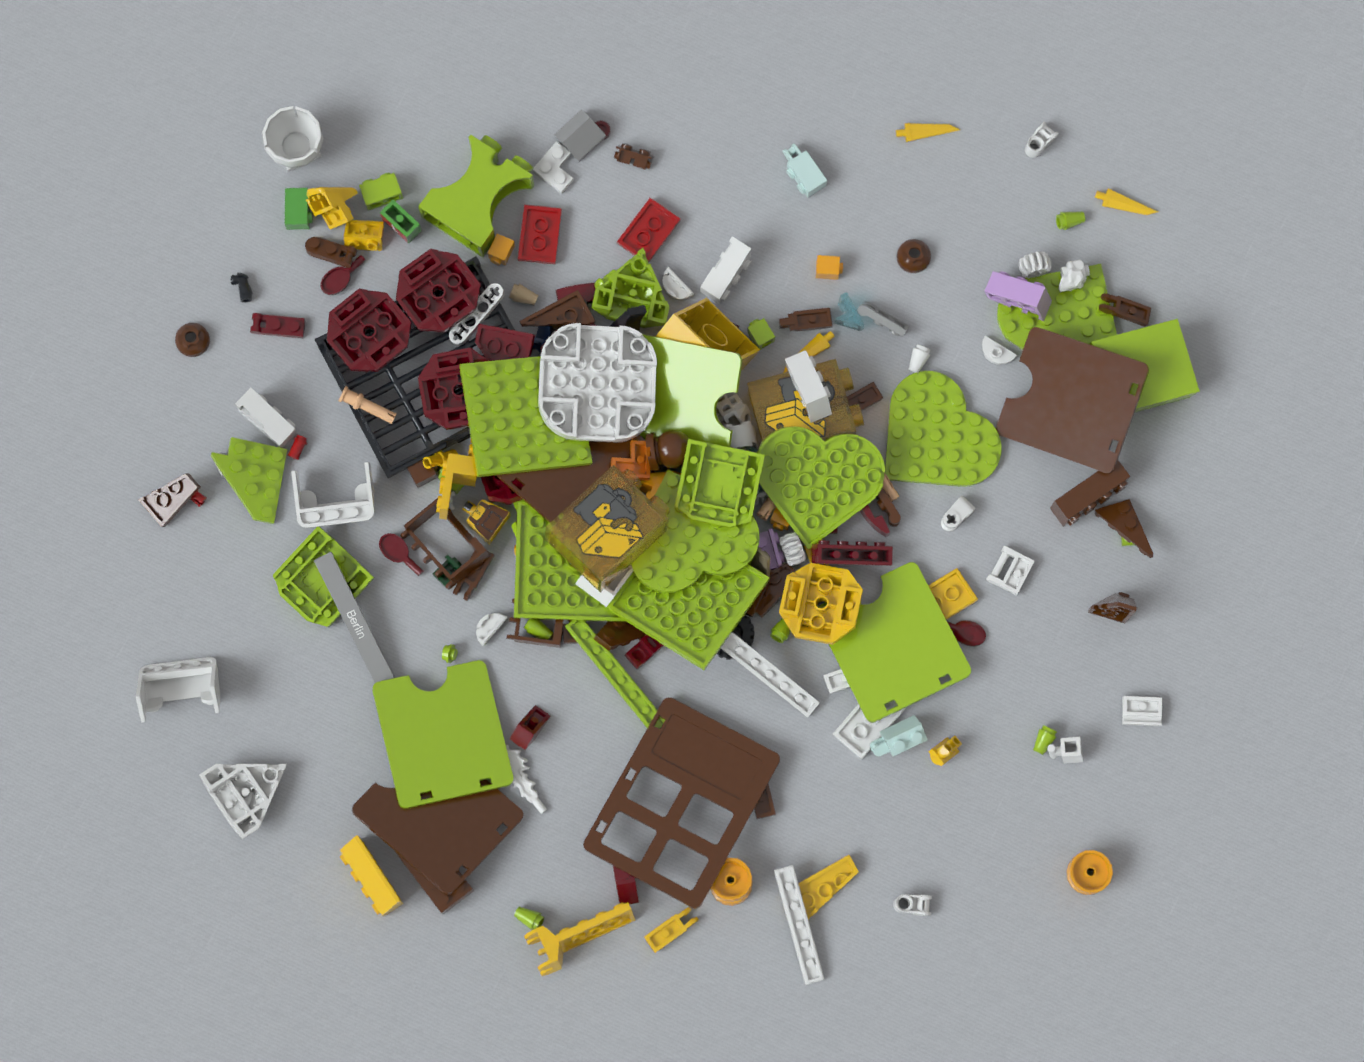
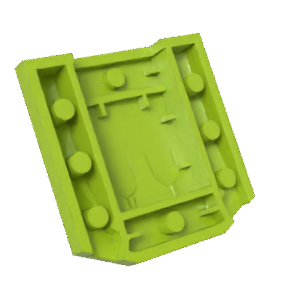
(719, 483)
(303, 585)

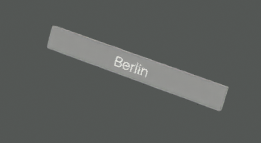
(353, 617)

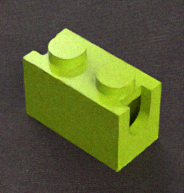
(380, 191)

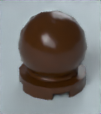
(666, 449)

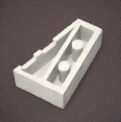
(727, 271)
(809, 385)
(266, 418)

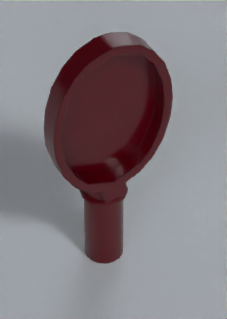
(339, 277)
(396, 550)
(968, 633)

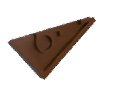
(562, 312)
(1124, 520)

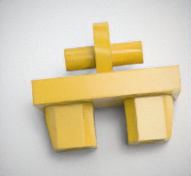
(945, 750)

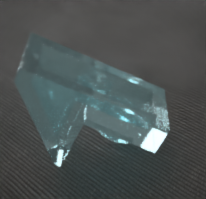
(851, 318)

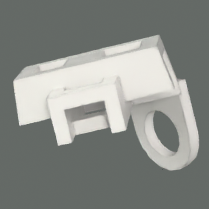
(736, 408)

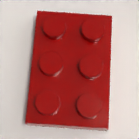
(648, 229)
(539, 234)

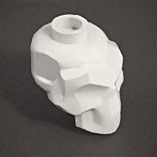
(1073, 275)

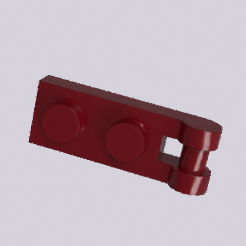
(278, 325)

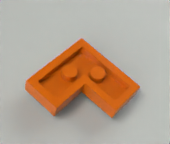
(637, 462)

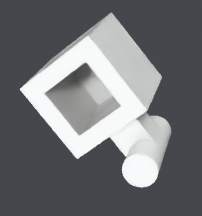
(1069, 750)

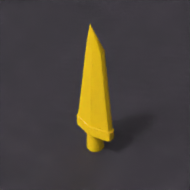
(917, 131)
(1118, 201)
(817, 345)

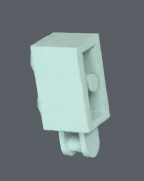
(804, 171)
(899, 737)

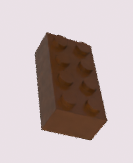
(1088, 493)
(442, 901)

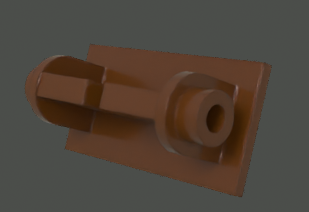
(626, 153)

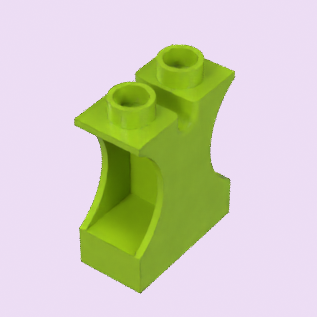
(468, 205)

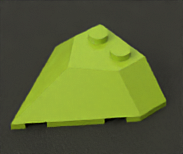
(631, 287)

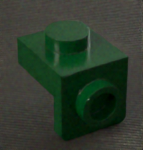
(451, 566)

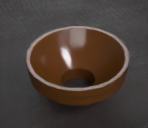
(910, 264)
(194, 348)

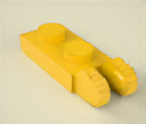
(669, 930)

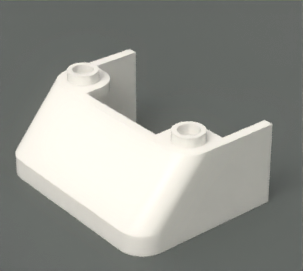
(314, 515)
(177, 681)

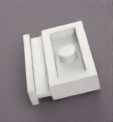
(1141, 711)

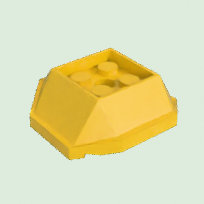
(816, 584)

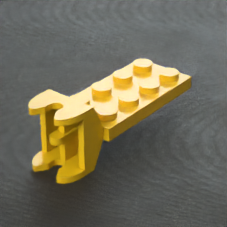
(573, 937)

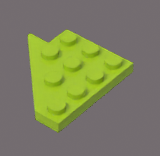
(254, 475)

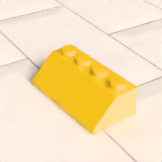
(371, 876)

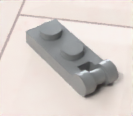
(882, 318)

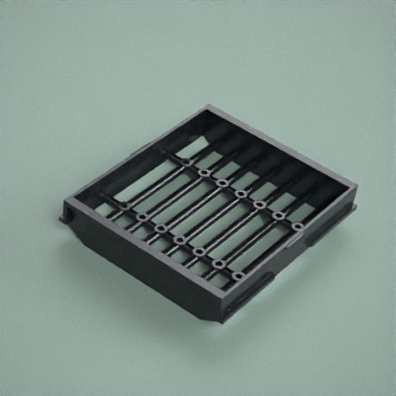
(396, 383)

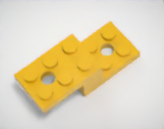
(457, 470)

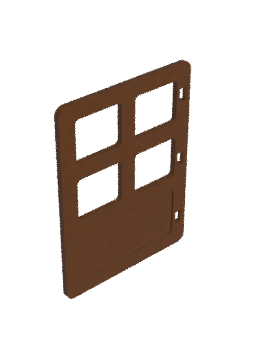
(705, 762)

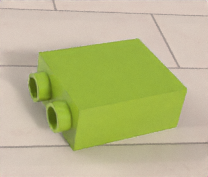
(1165, 353)

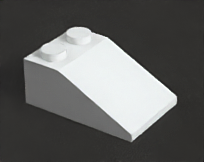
(609, 592)

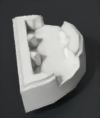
(675, 286)
(996, 353)
(488, 626)

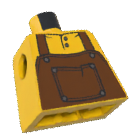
(486, 519)

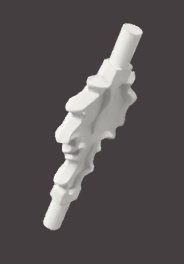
(521, 781)

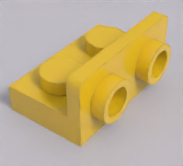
(364, 235)

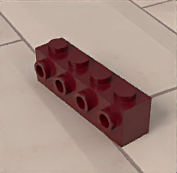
(852, 554)

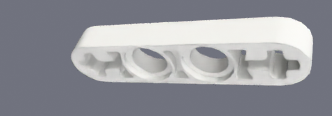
(479, 316)

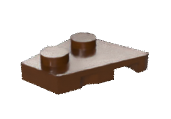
(617, 634)

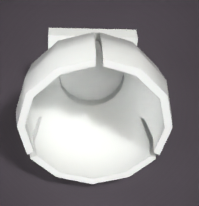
(292, 138)

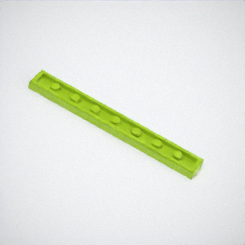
(614, 672)

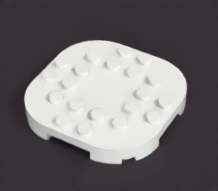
(597, 383)

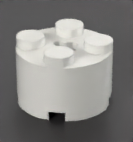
(743, 436)

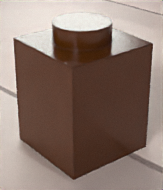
(422, 475)

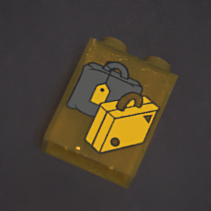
(780, 405)
(608, 527)

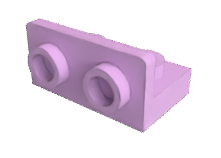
(768, 542)

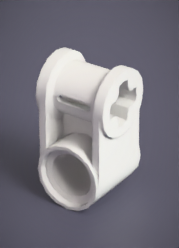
(1042, 138)
(958, 512)
(914, 904)

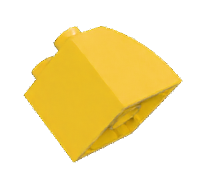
(708, 327)

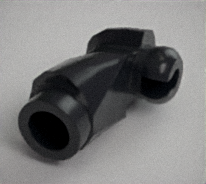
(243, 286)

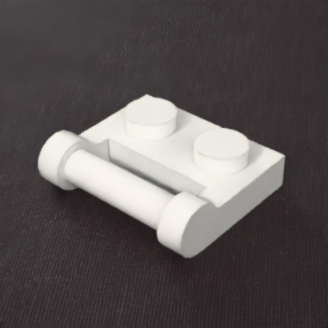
(1016, 573)

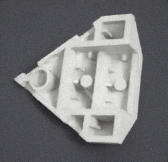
(243, 792)

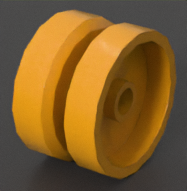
(1078, 876)
(734, 892)

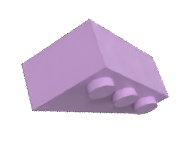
(1018, 293)

